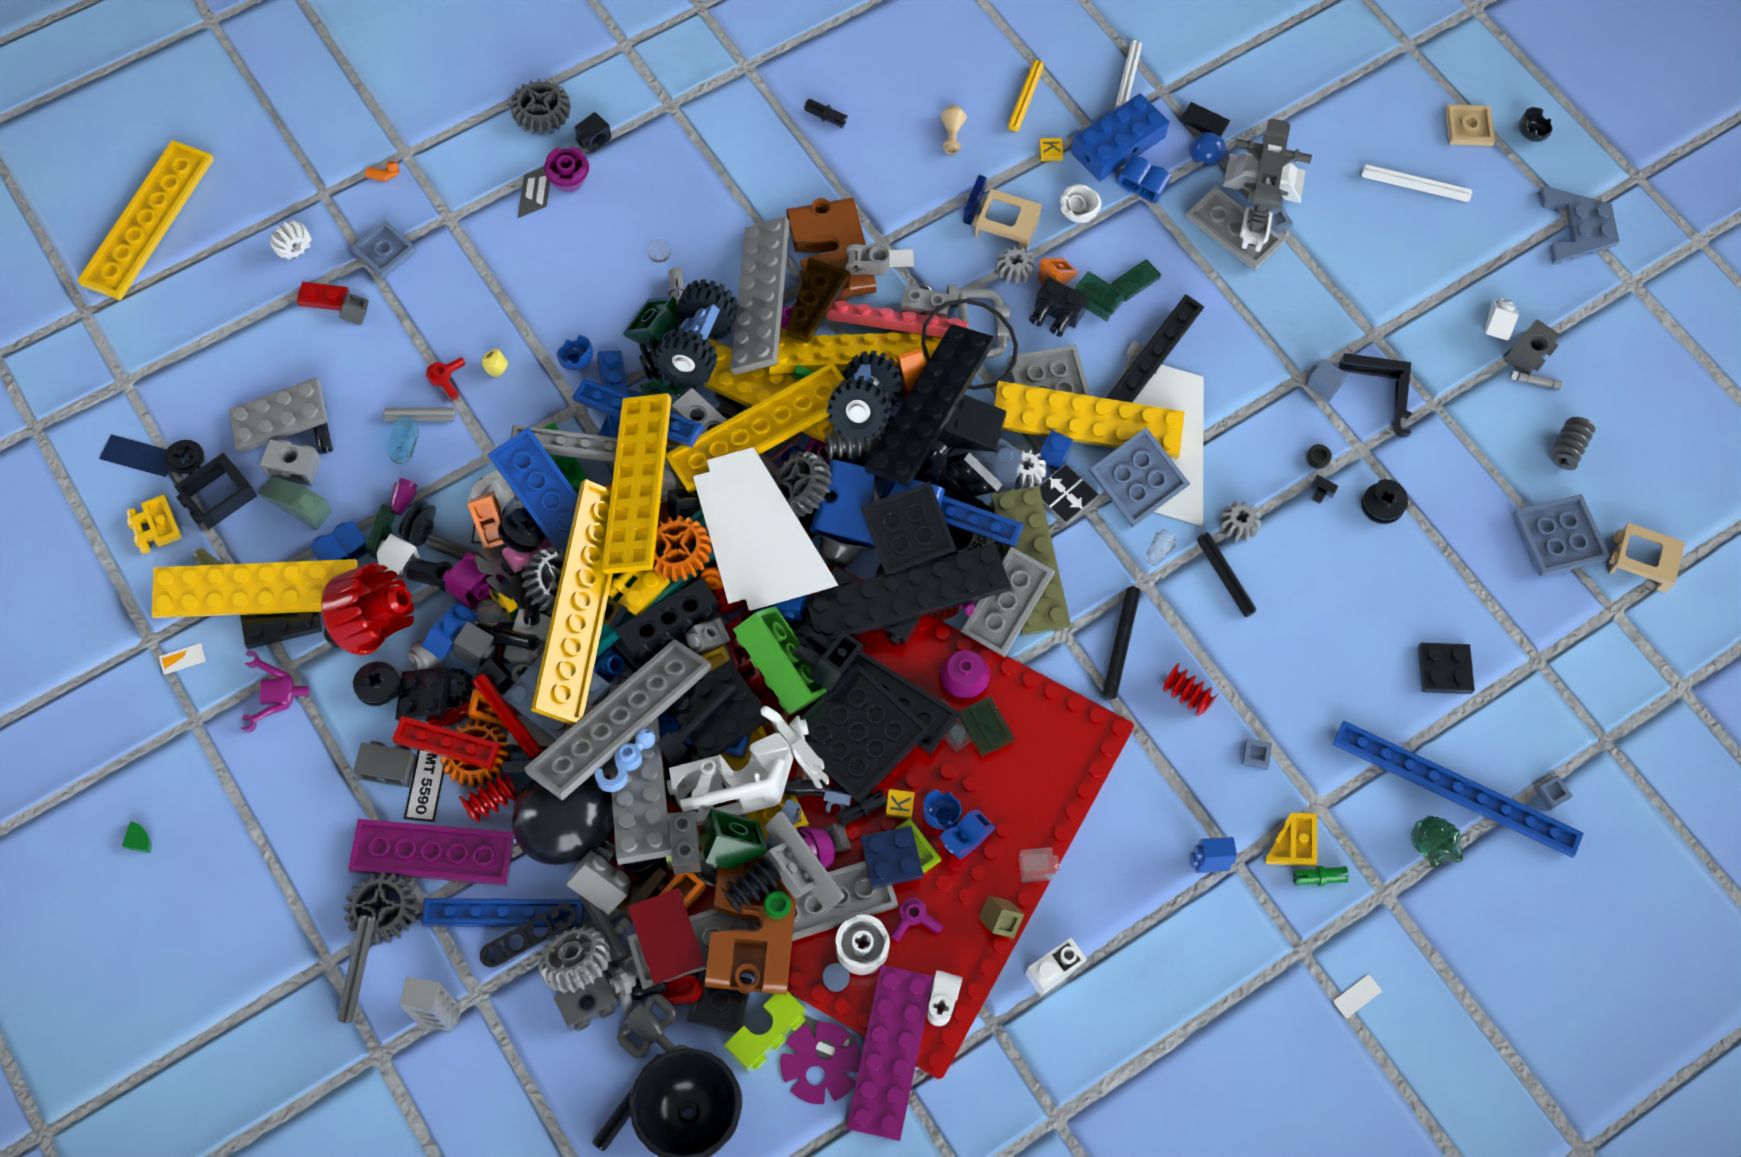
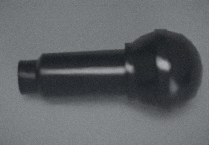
(639, 993)

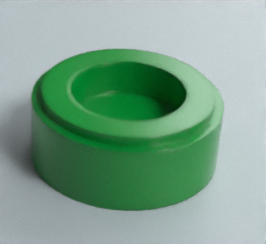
(777, 905)

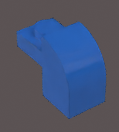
(967, 834)

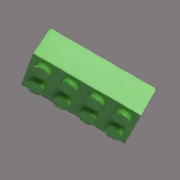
(772, 652)

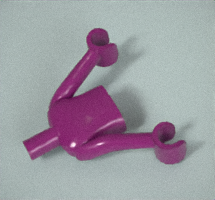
(274, 692)

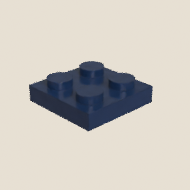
(891, 857)

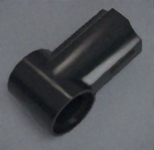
(428, 572)

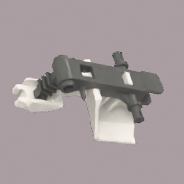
(1268, 177)

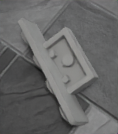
(798, 864)

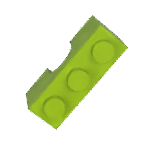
(750, 1048)

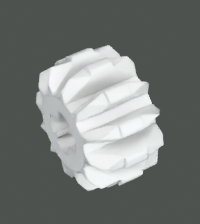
(290, 239)
(1035, 472)

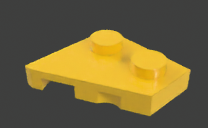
(1296, 842)

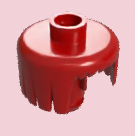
(365, 608)

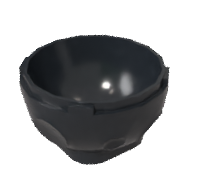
(682, 1081)

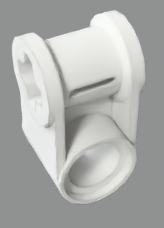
(944, 994)

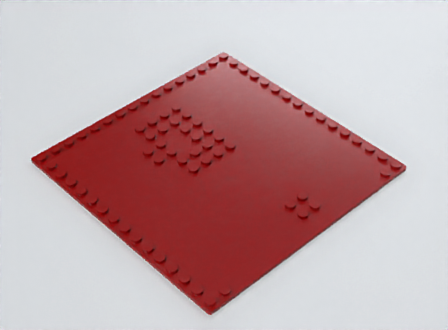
(1028, 790)

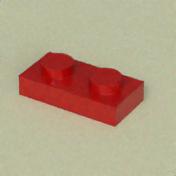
(321, 296)

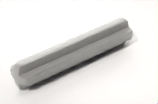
(429, 414)

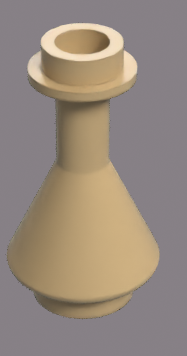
(953, 119)

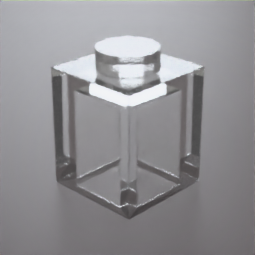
(1038, 864)

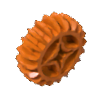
(681, 535)
(462, 771)

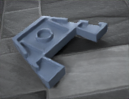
(1589, 221)
(1002, 464)

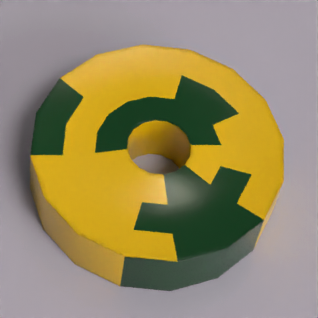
(508, 607)

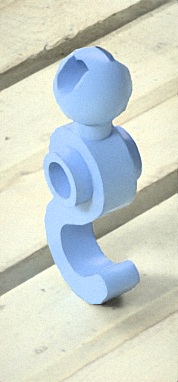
(627, 758)

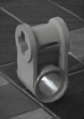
(866, 259)

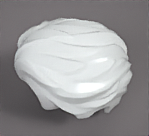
(1080, 203)

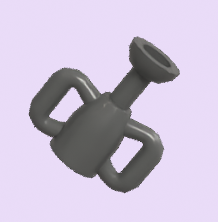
(648, 1027)

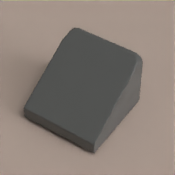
(353, 308)
(839, 838)

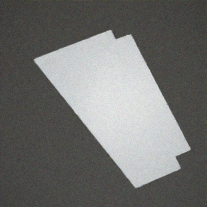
(1182, 392)
(756, 534)

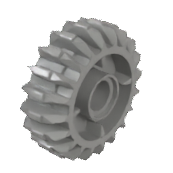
(574, 959)

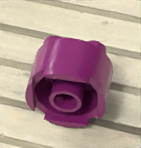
(467, 583)

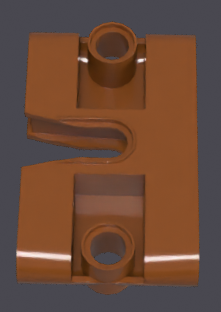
(830, 227)
(759, 952)

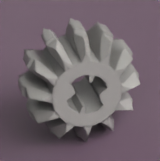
(1015, 265)
(1244, 514)

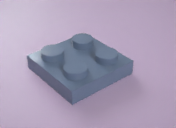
(383, 249)

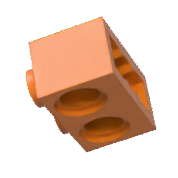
(487, 517)

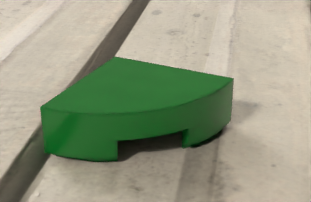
(137, 838)

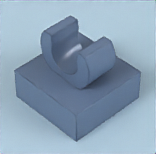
(836, 795)

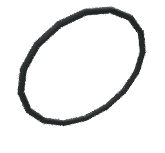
(961, 301)

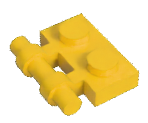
(160, 520)
(641, 593)

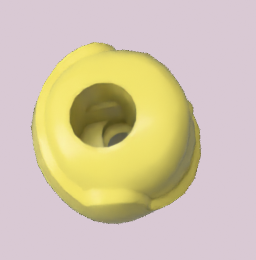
(494, 363)

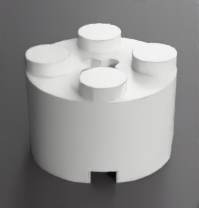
(852, 933)

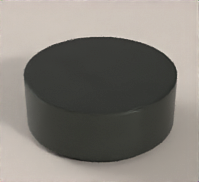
(1319, 456)

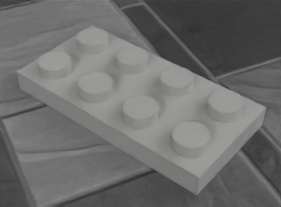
(1222, 221)
(278, 415)
(1001, 616)

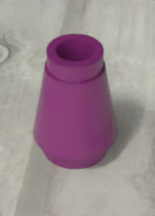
(402, 495)

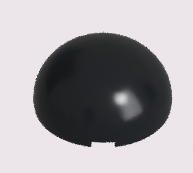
(559, 829)

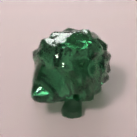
(1437, 840)

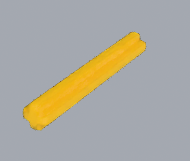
(1025, 95)

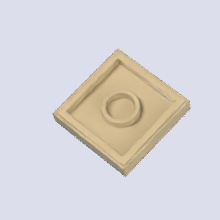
(1469, 125)

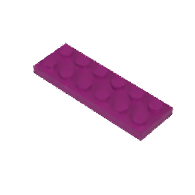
(432, 852)
(890, 1053)

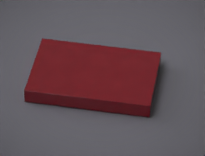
(666, 936)

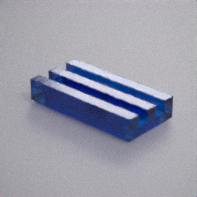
(974, 199)

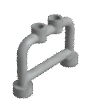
(1002, 331)

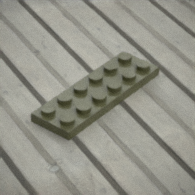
(1035, 541)

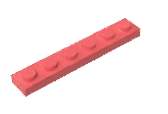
(890, 319)

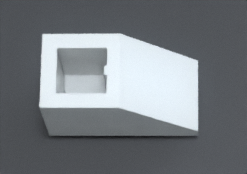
(1501, 319)
(1055, 966)

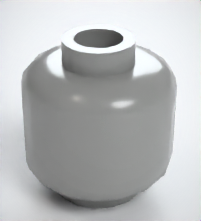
(422, 658)

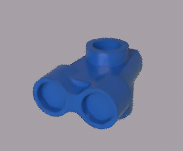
(609, 664)

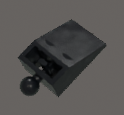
(974, 426)

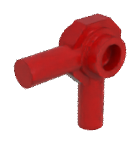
(439, 375)

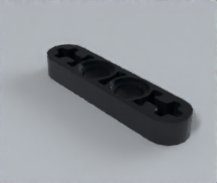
(528, 935)

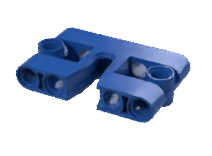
(853, 489)

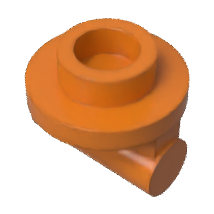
(712, 578)

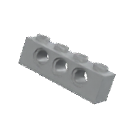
(430, 1004)

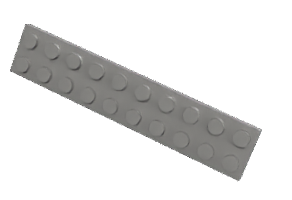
(808, 919)

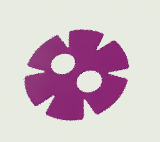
(835, 1079)

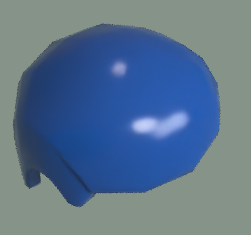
(1208, 148)
(575, 354)
(941, 810)

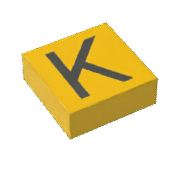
(1051, 149)
(900, 804)

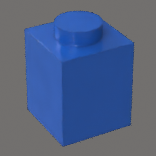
(1056, 449)

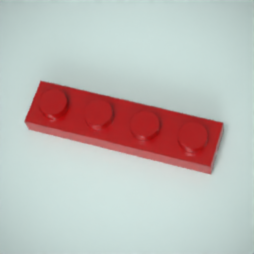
(446, 743)

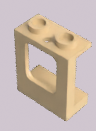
(1025, 223)
(1669, 560)

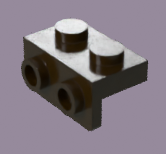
(646, 886)

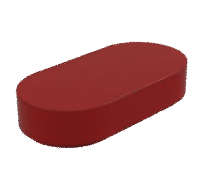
(683, 990)

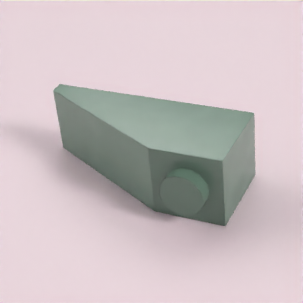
(296, 501)

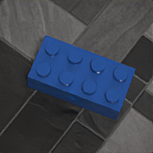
(1118, 136)

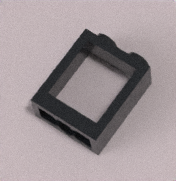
(205, 476)

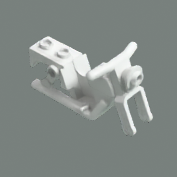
(758, 783)

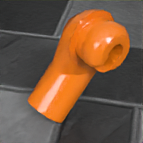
(385, 174)

